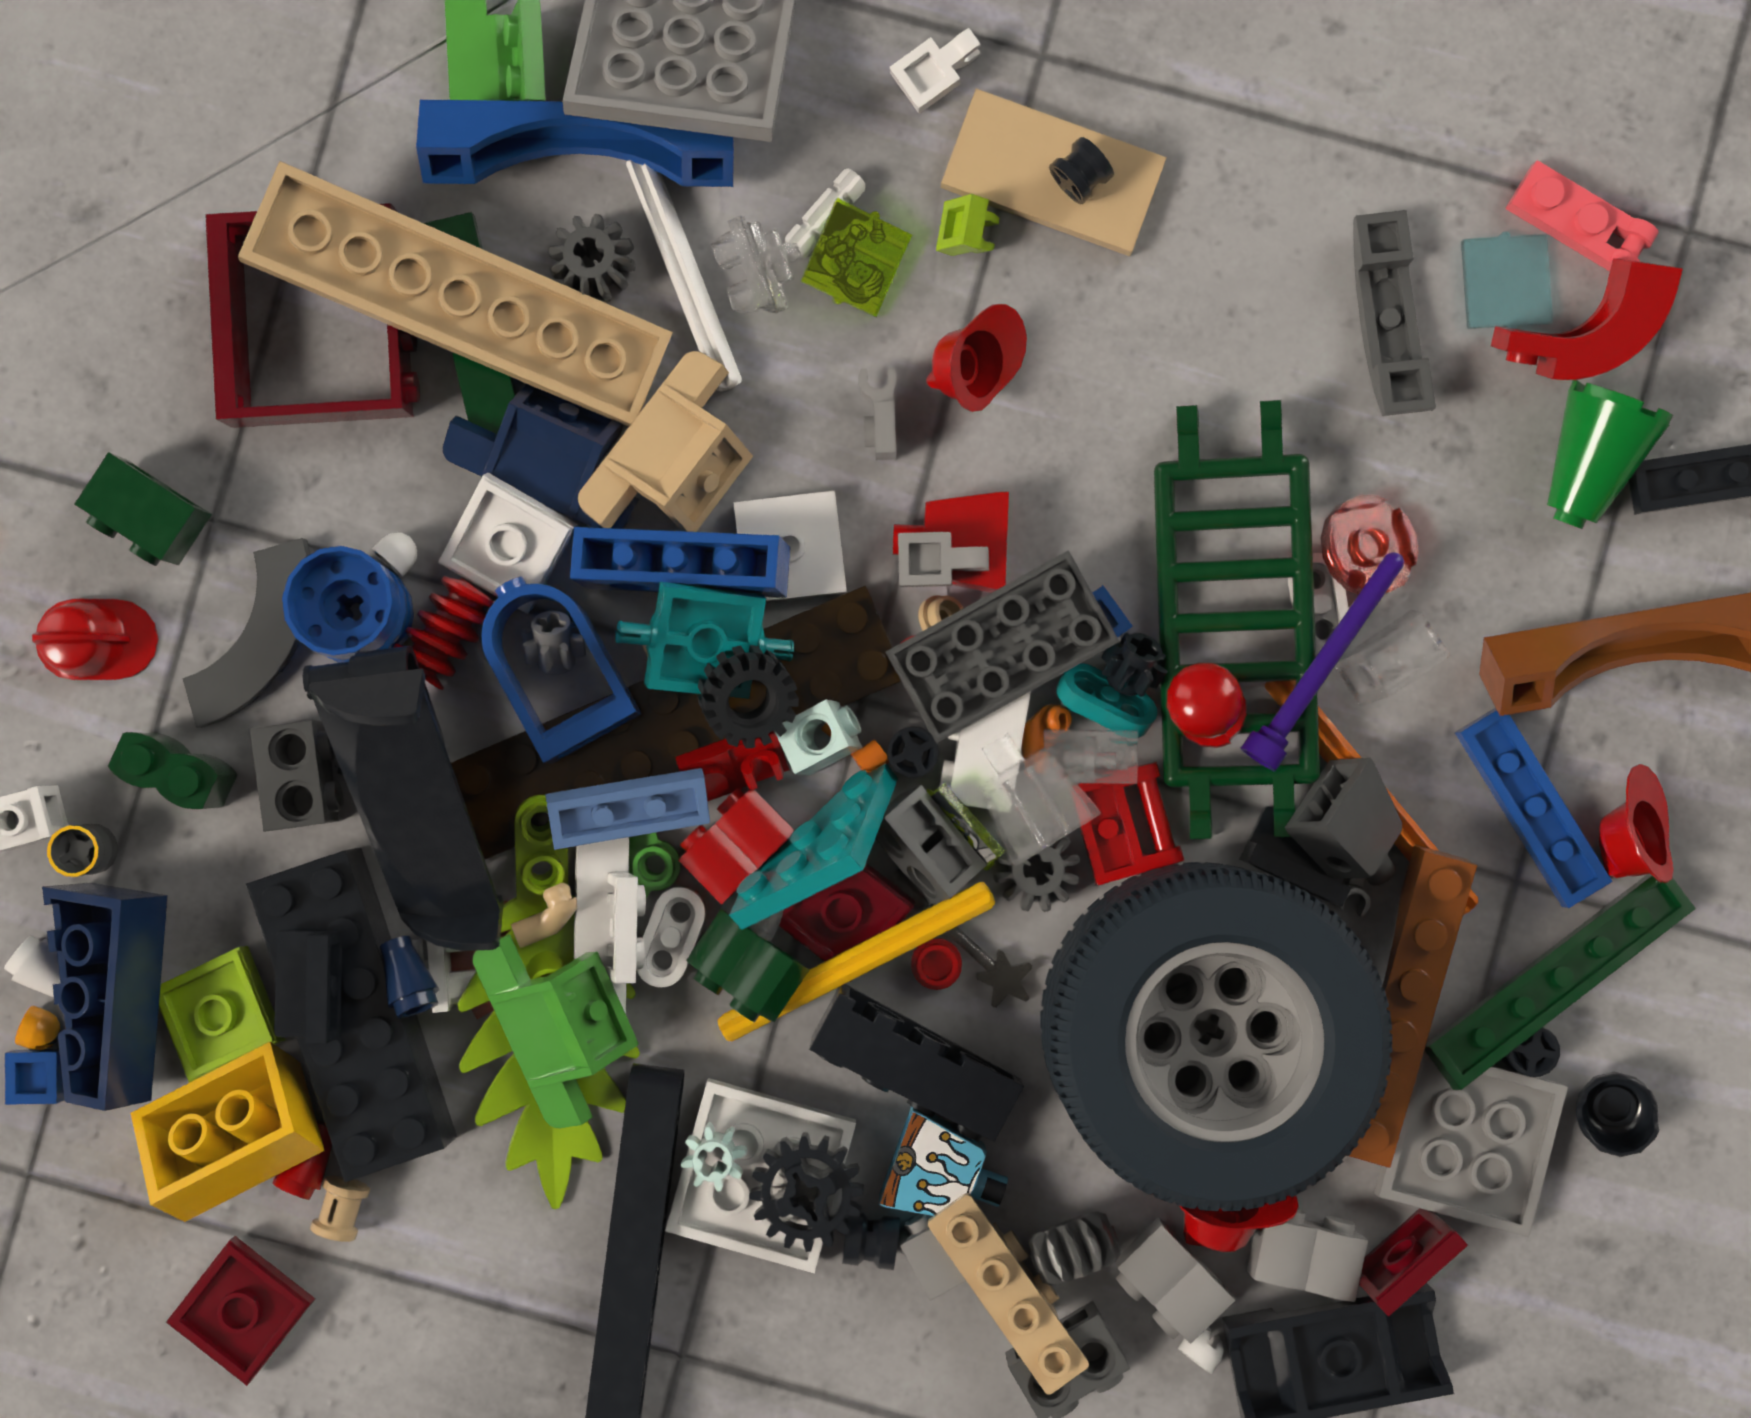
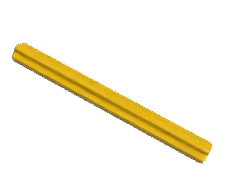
(872, 954)

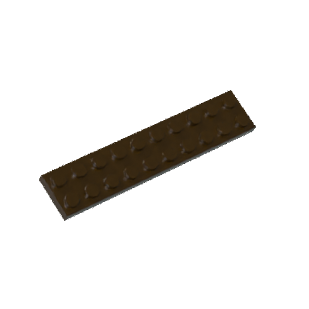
(834, 658)

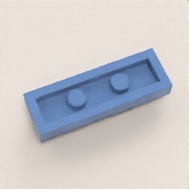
(628, 808)

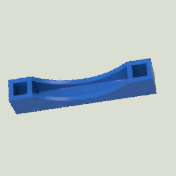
(479, 137)

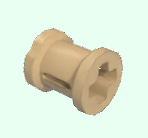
(340, 1209)

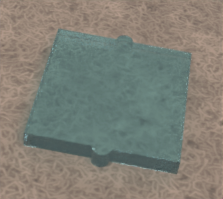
(1506, 281)

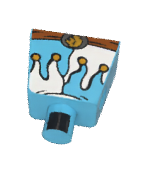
(937, 1167)

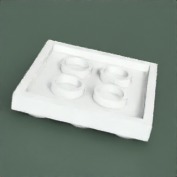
(760, 1124)

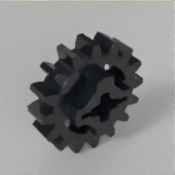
(786, 1201)

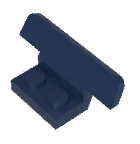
(540, 449)

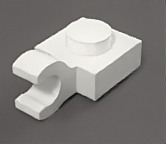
(930, 72)

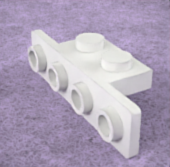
(609, 910)

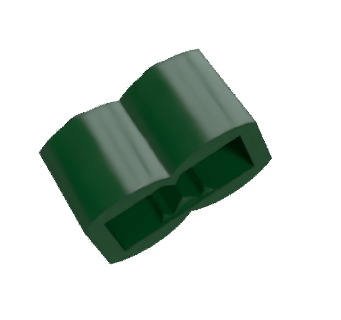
(168, 766)
(747, 968)

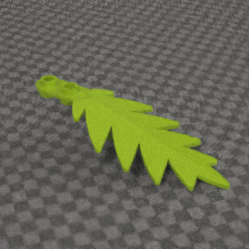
(509, 1091)

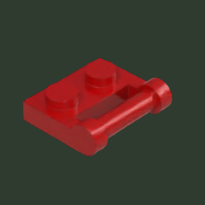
(1112, 837)

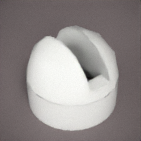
(397, 552)
(1204, 1351)

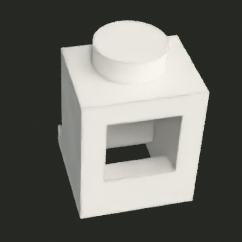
(39, 817)

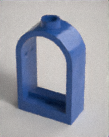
(587, 724)

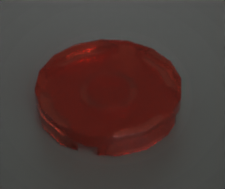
(1361, 535)

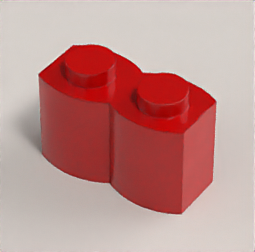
(735, 843)

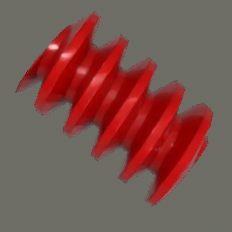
(447, 627)

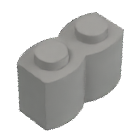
(1310, 1256)
(1173, 1281)

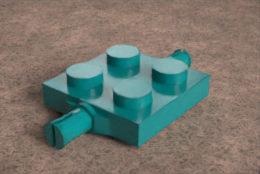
(693, 628)

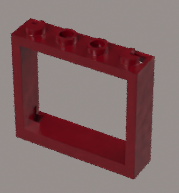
(231, 354)

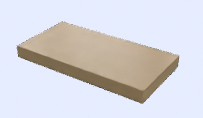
(1007, 158)

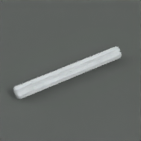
(683, 269)

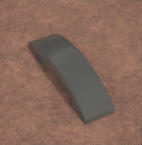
(1388, 314)

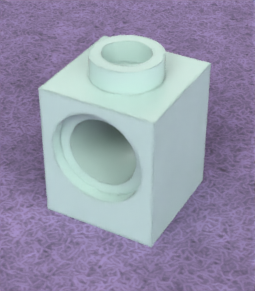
(799, 738)

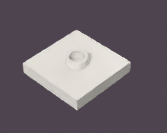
(813, 533)
(506, 538)

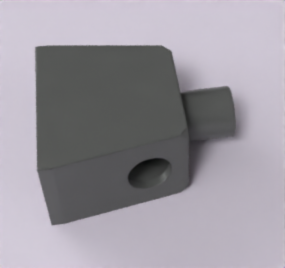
(1348, 822)

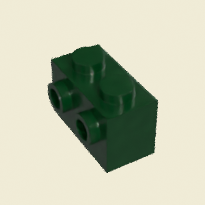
(142, 510)

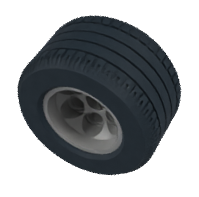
(1310, 1077)

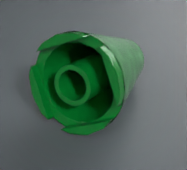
(1599, 450)

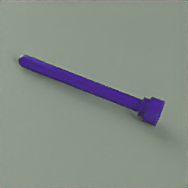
(1269, 742)

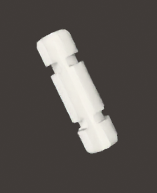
(847, 187)

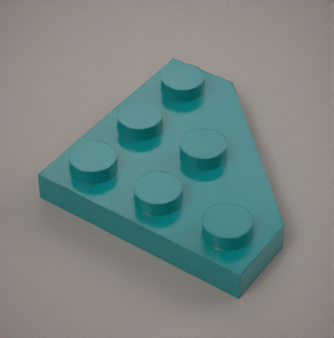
(820, 850)

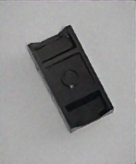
(1335, 1358)

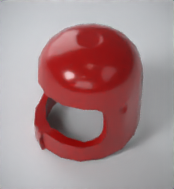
(1206, 703)

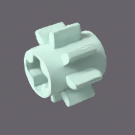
(708, 1144)

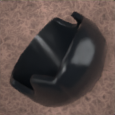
(1617, 1114)

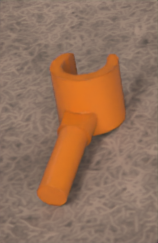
(869, 756)

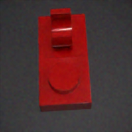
(735, 767)

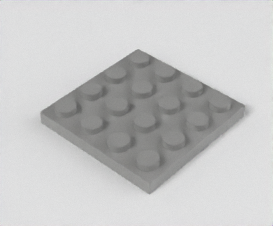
(682, 64)

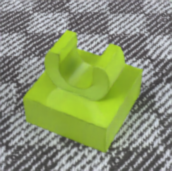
(964, 224)

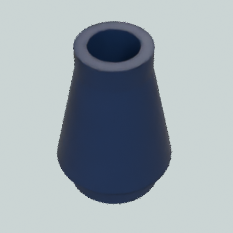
(407, 979)

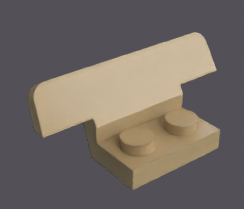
(671, 452)

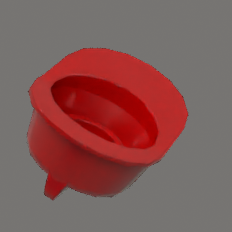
(980, 358)
(95, 639)
(1637, 832)
(1233, 1229)

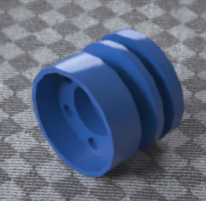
(326, 587)

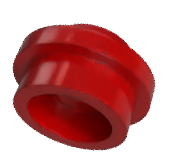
(936, 964)

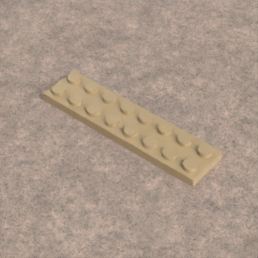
(454, 294)

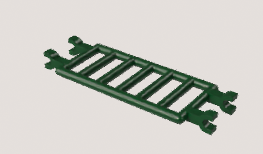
(1300, 618)

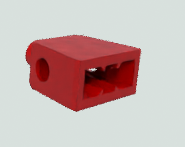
(973, 523)

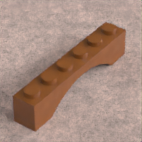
(1541, 664)
(1419, 958)

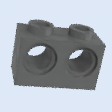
(280, 777)
(927, 846)
(1106, 1372)

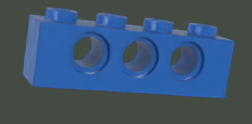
(646, 557)

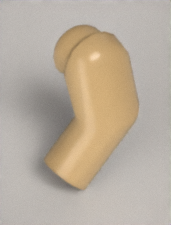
(551, 920)

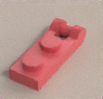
(1578, 217)

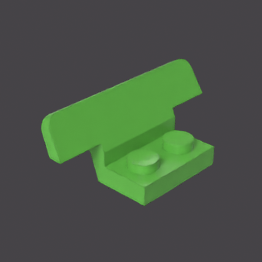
(494, 53)
(556, 1025)

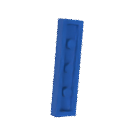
(1533, 807)

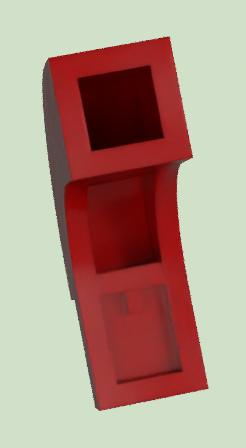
(1622, 325)

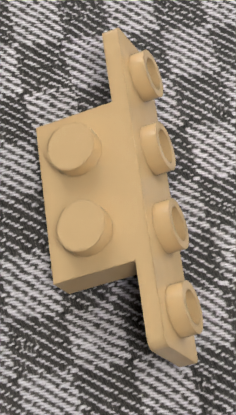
(1009, 1291)

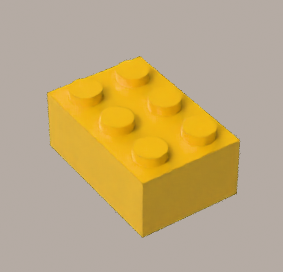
(226, 1132)

